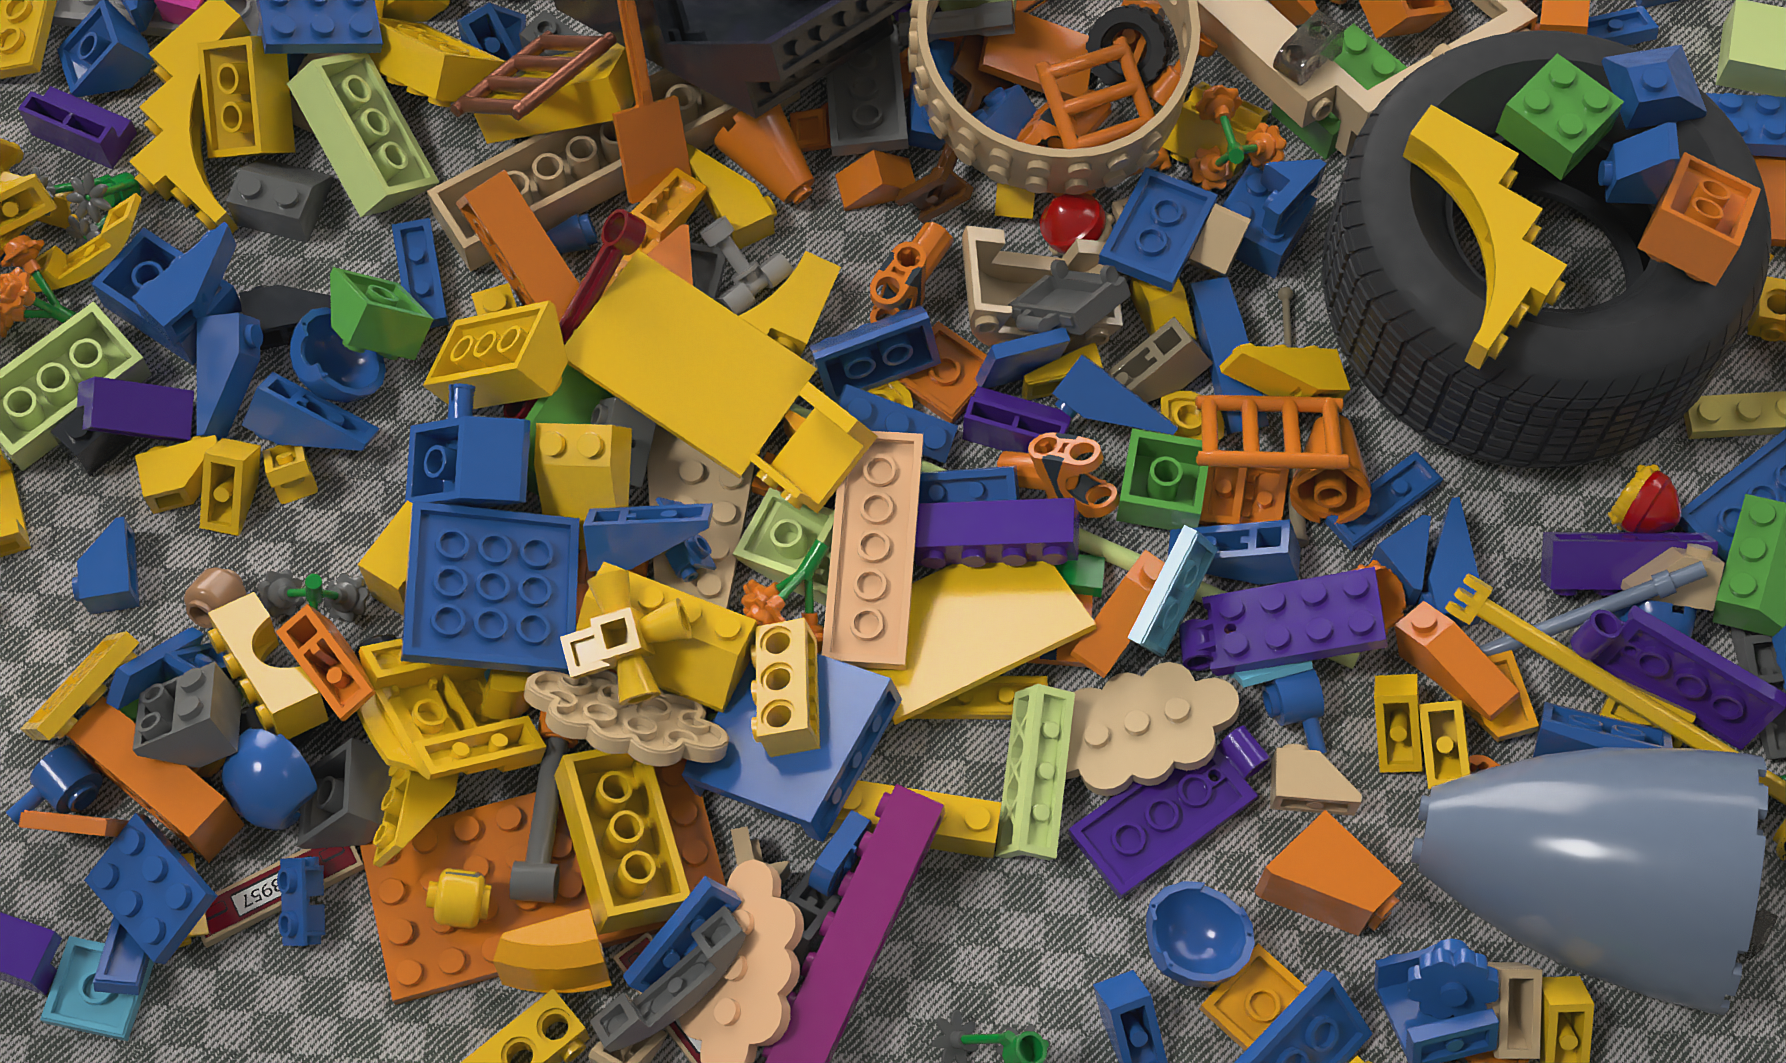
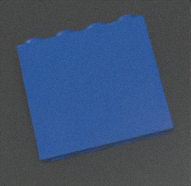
(806, 784)

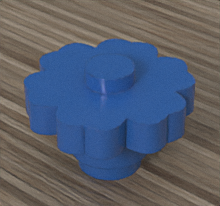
(1452, 981)

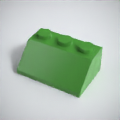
(568, 405)
(1755, 571)

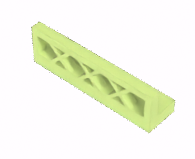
(1035, 773)

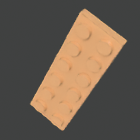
(874, 555)

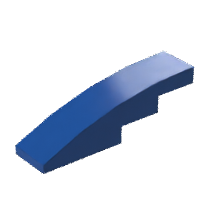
(1219, 333)

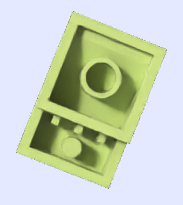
(781, 539)

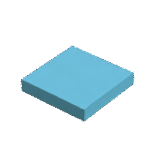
(75, 1003)

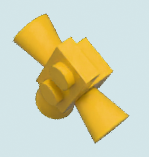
(623, 638)

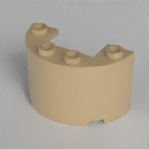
(999, 277)

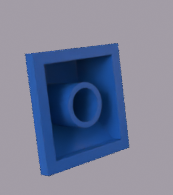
(104, 53)
(1654, 86)

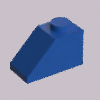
(1640, 166)
(109, 571)
(1130, 1019)

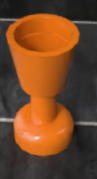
(1165, 84)

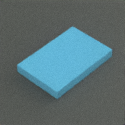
(1173, 591)

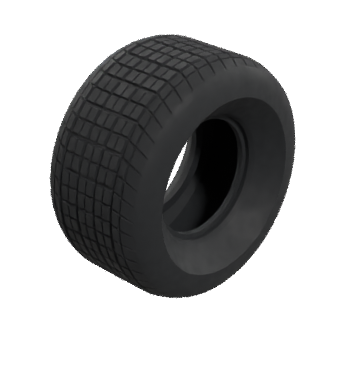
(1569, 379)

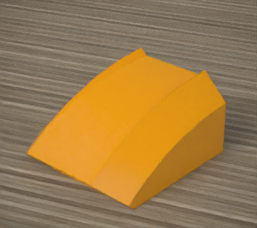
(553, 955)

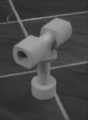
(749, 277)

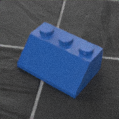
(876, 352)

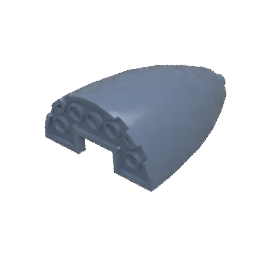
(1611, 862)

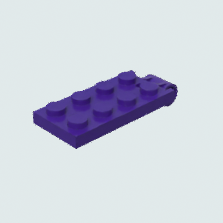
(1286, 624)
(1682, 671)
(1156, 824)

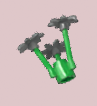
(92, 195)
(1015, 1047)

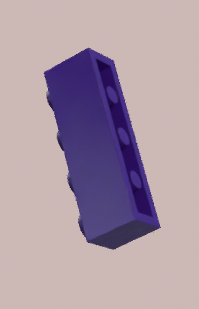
(997, 532)
(1605, 558)

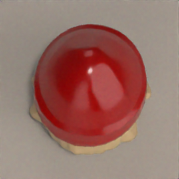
(1074, 218)

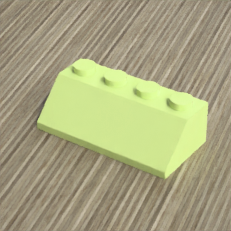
(362, 132)

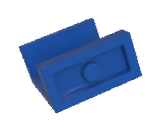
(1422, 1035)

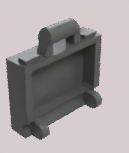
(1069, 299)

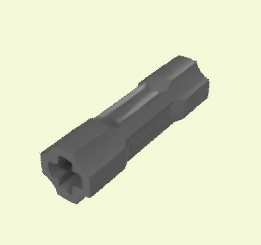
(985, 20)

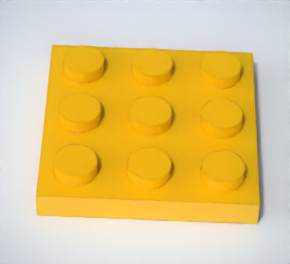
(80, 688)

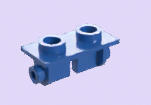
(689, 554)
(299, 921)

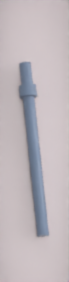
(1662, 584)

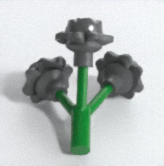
(283, 592)

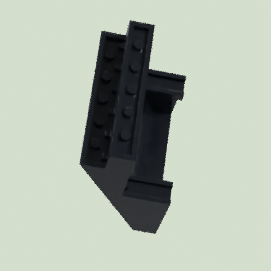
(747, 49)

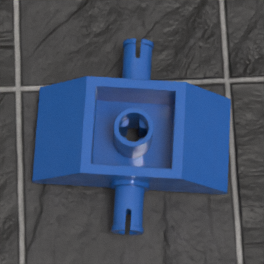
(468, 457)

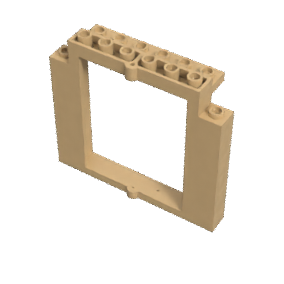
(1254, 31)

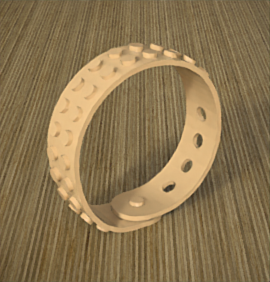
(1039, 167)

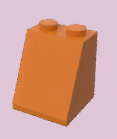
(1331, 879)

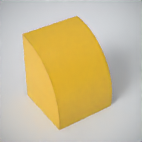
(1014, 202)
(504, 694)

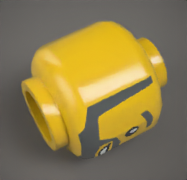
(459, 898)

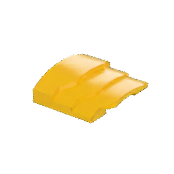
(431, 718)

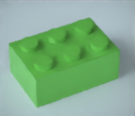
(1364, 62)

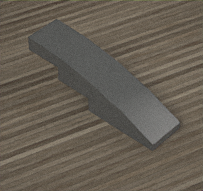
(1757, 655)

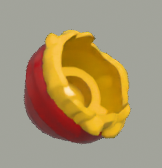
(1647, 503)

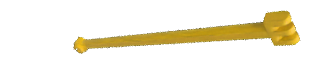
(1592, 674)

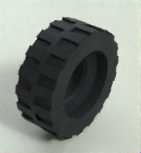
(1145, 22)

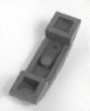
(675, 992)

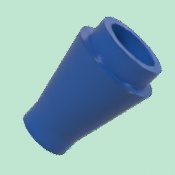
(574, 234)

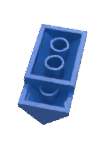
(1574, 730)

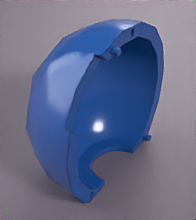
(329, 366)
(267, 780)
(1198, 934)

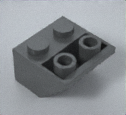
(189, 718)

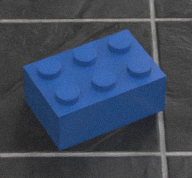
(143, 261)

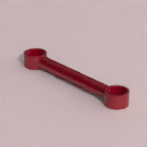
(620, 237)

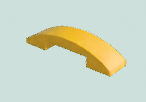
(65, 270)

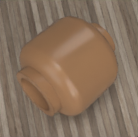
(210, 591)

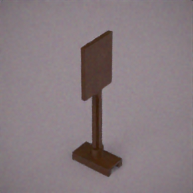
(942, 187)

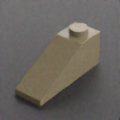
(1162, 363)

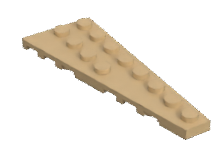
(690, 477)

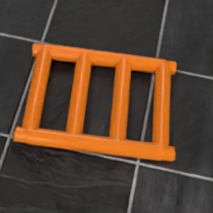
(1131, 87)
(1251, 455)

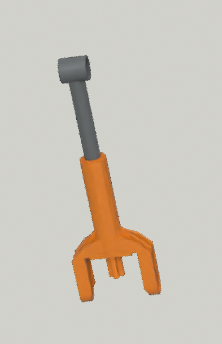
(537, 877)

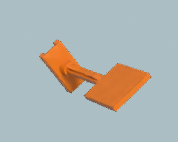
(651, 131)

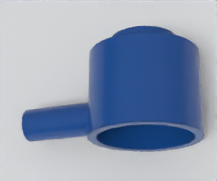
(1297, 700)
(63, 780)

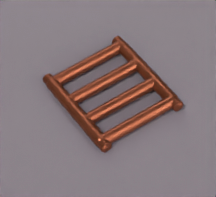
(537, 88)

